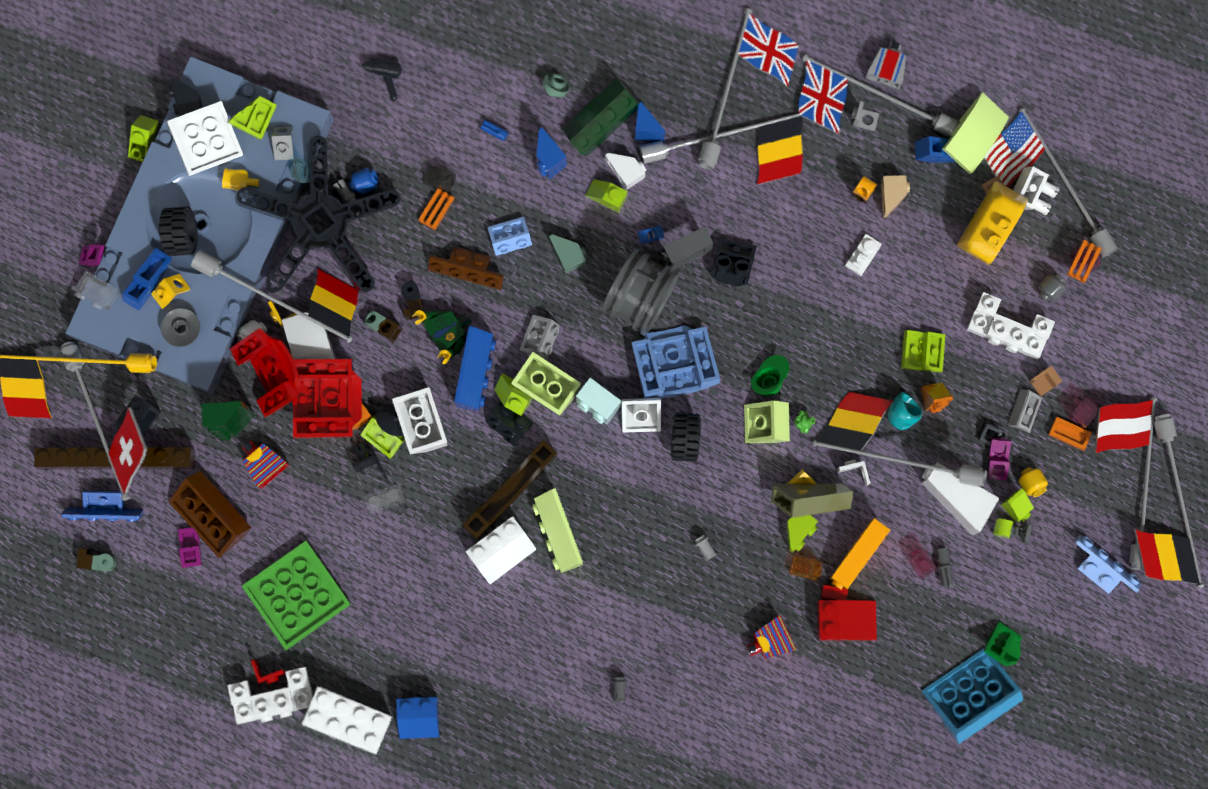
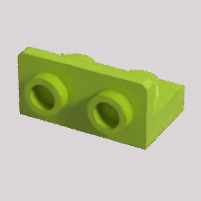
(381, 440)

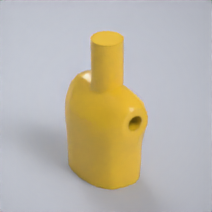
(237, 179)

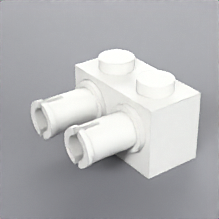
(1031, 184)

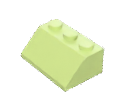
(546, 384)

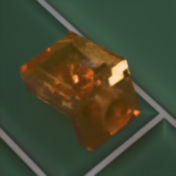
(805, 568)

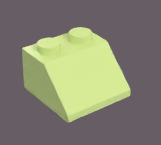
(767, 422)

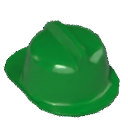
(770, 375)

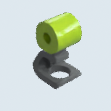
(1006, 529)

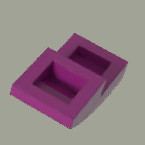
(91, 255)
(998, 458)
(189, 548)

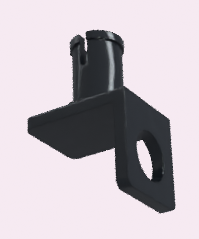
(365, 460)

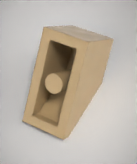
(893, 192)

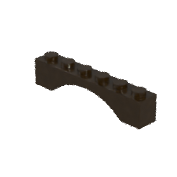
(509, 492)

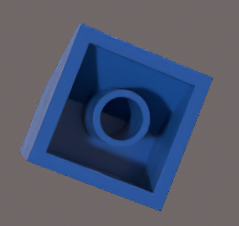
(549, 156)
(418, 718)

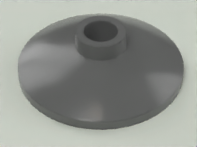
(172, 322)

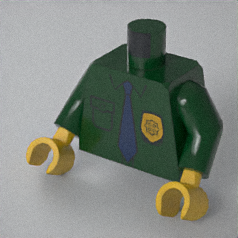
(445, 330)

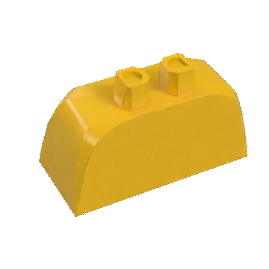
(992, 223)

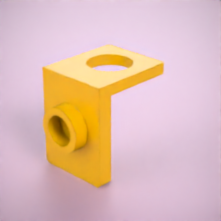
(168, 290)
(275, 314)

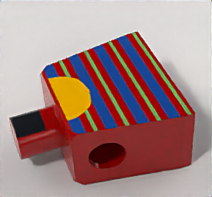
(262, 463)
(771, 640)

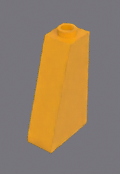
(859, 554)

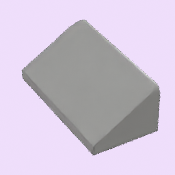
(1025, 410)

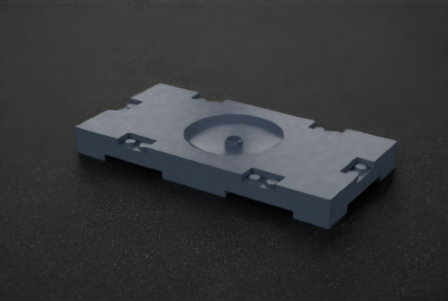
(232, 234)

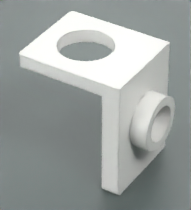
(849, 465)

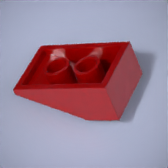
(846, 620)

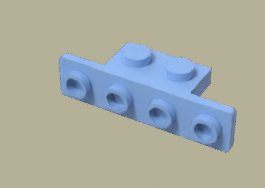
(1102, 569)

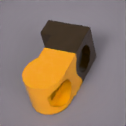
(864, 190)

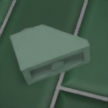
(568, 253)

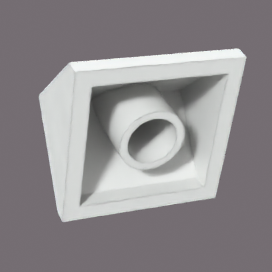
(641, 415)

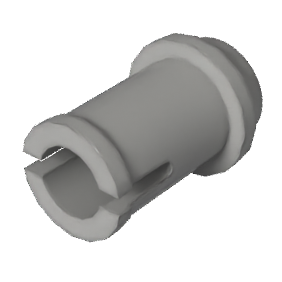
(705, 547)

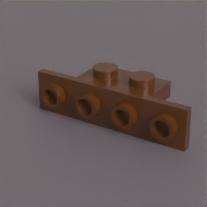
(468, 267)

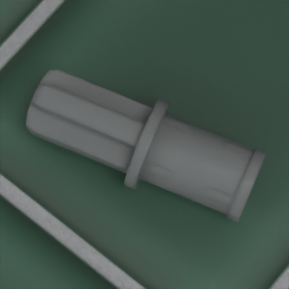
(944, 567)

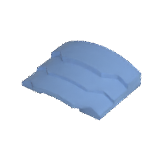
(675, 362)

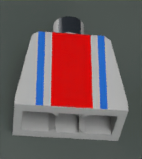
(888, 66)

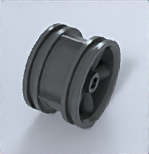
(640, 291)

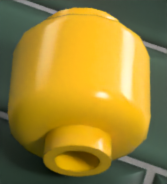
(1033, 482)

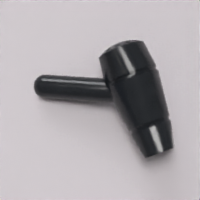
(388, 70)

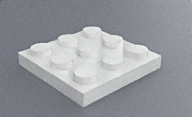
(204, 138)

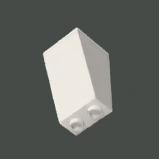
(965, 502)

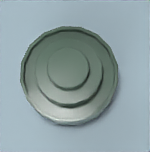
(555, 85)

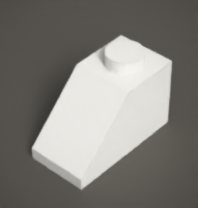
(626, 169)

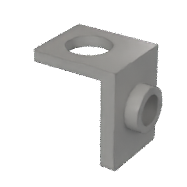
(859, 113)
(282, 143)

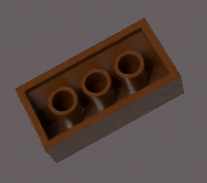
(209, 514)

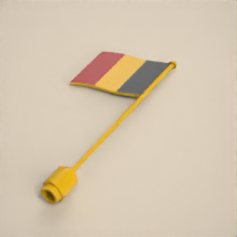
(24, 384)

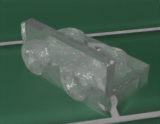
(95, 290)

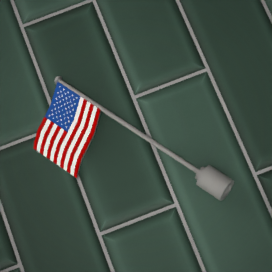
(1019, 148)

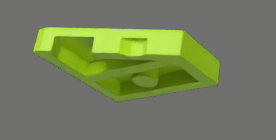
(254, 117)

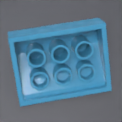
(972, 695)

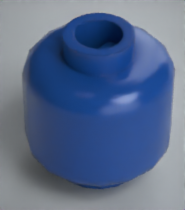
(364, 181)

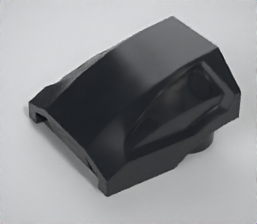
(733, 262)

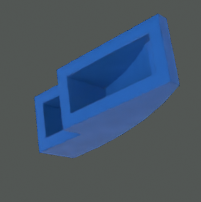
(146, 279)

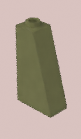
(811, 499)

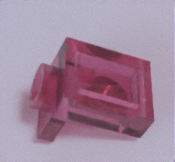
(921, 563)

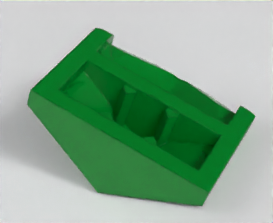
(1003, 645)

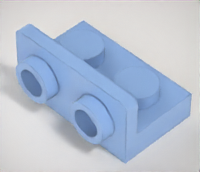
(509, 236)

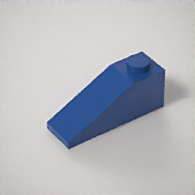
(930, 150)

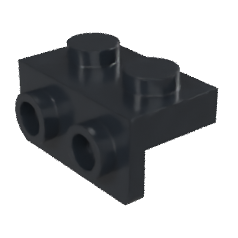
(508, 423)

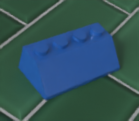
(474, 369)

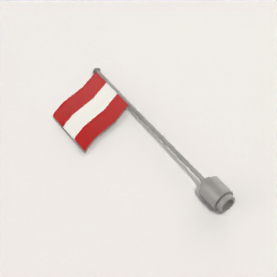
(1128, 428)

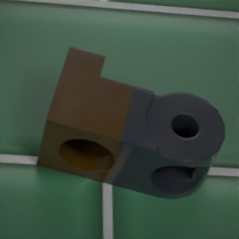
(414, 302)

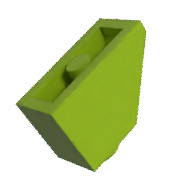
(607, 194)
(511, 396)
(1018, 506)

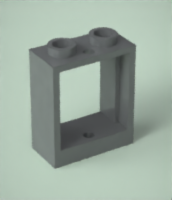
(687, 249)

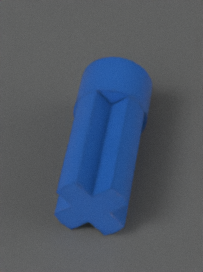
(494, 130)

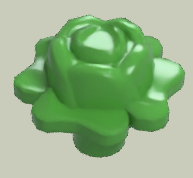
(804, 421)

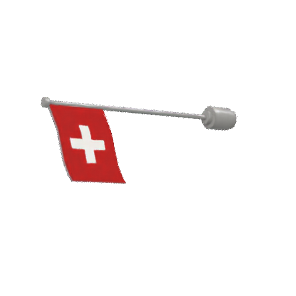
(128, 445)

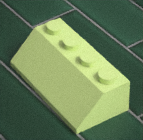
(558, 531)

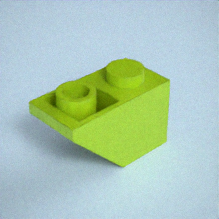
(142, 135)
(798, 529)

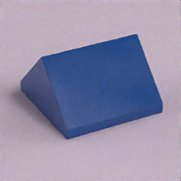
(647, 126)

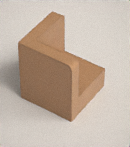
(1045, 381)

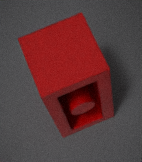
(834, 593)

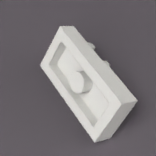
(863, 255)

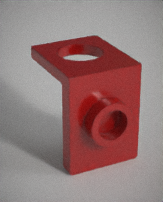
(271, 678)

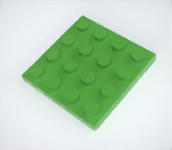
(296, 595)

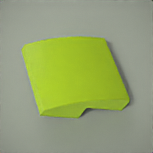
(923, 351)

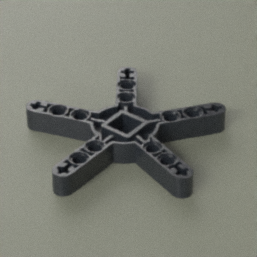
(334, 211)

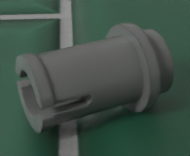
(619, 688)

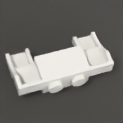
(1009, 332)
(273, 703)

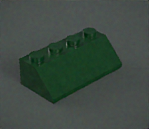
(601, 117)
(225, 418)

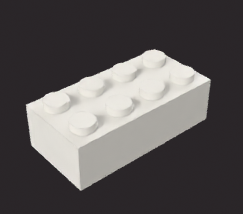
(346, 720)

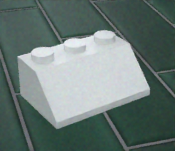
(420, 421)
(501, 550)

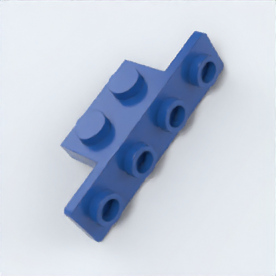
(102, 505)

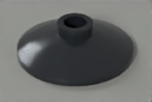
(388, 420)

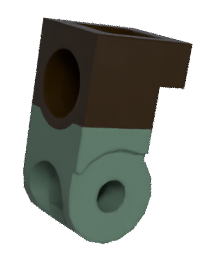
(382, 326)
(93, 562)

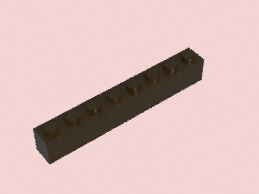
(97, 458)

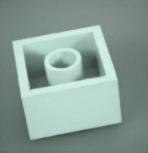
(597, 401)

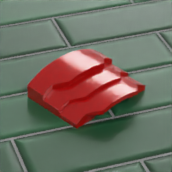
(273, 367)
(326, 398)

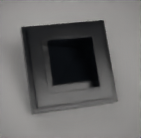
(989, 430)

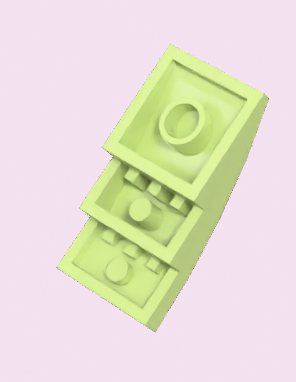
(976, 133)

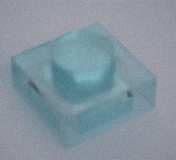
(300, 170)

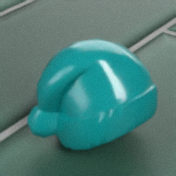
(904, 412)

